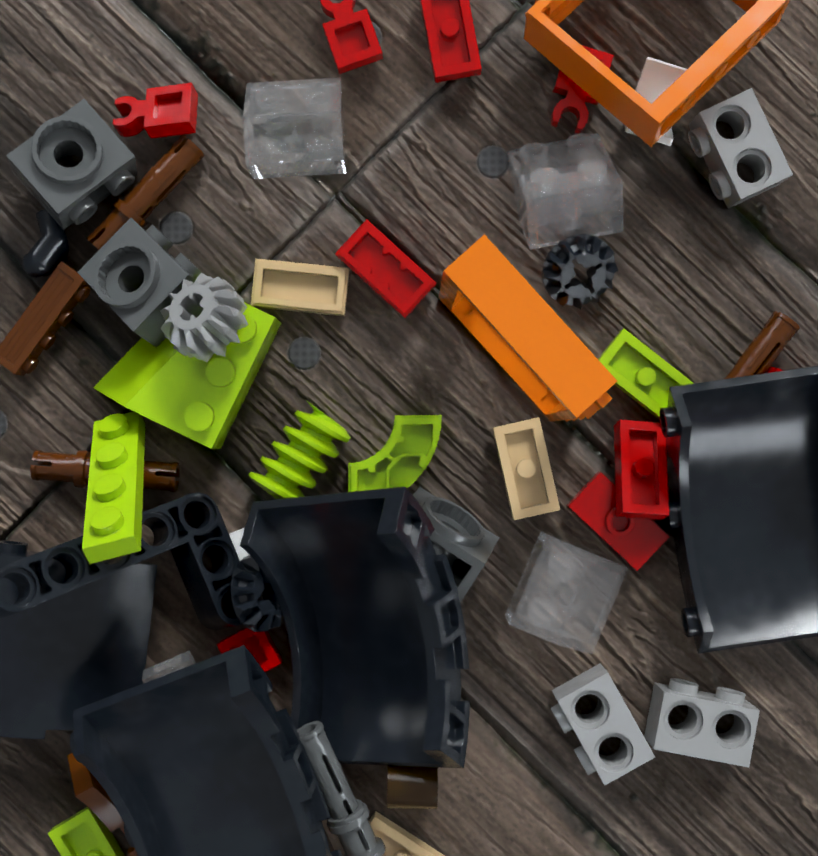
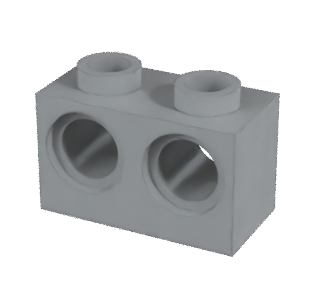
(752, 145)
(608, 720)
(697, 733)

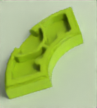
(401, 458)

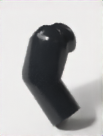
(49, 249)

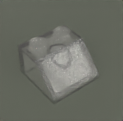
(565, 594)

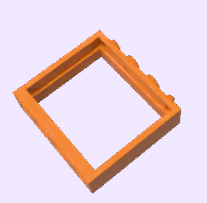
(621, 100)
(524, 334)

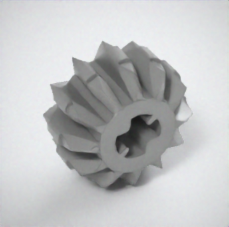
(204, 317)

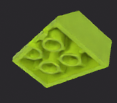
(186, 392)

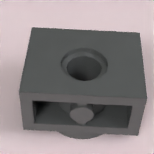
(75, 191)
(133, 259)
(459, 537)

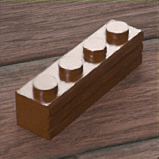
(42, 319)

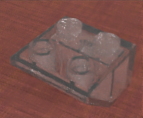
(294, 128)
(566, 189)

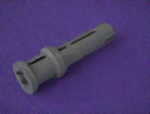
(346, 813)

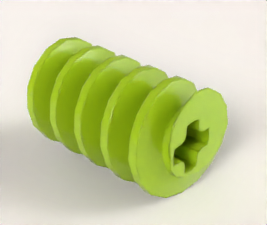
(300, 455)

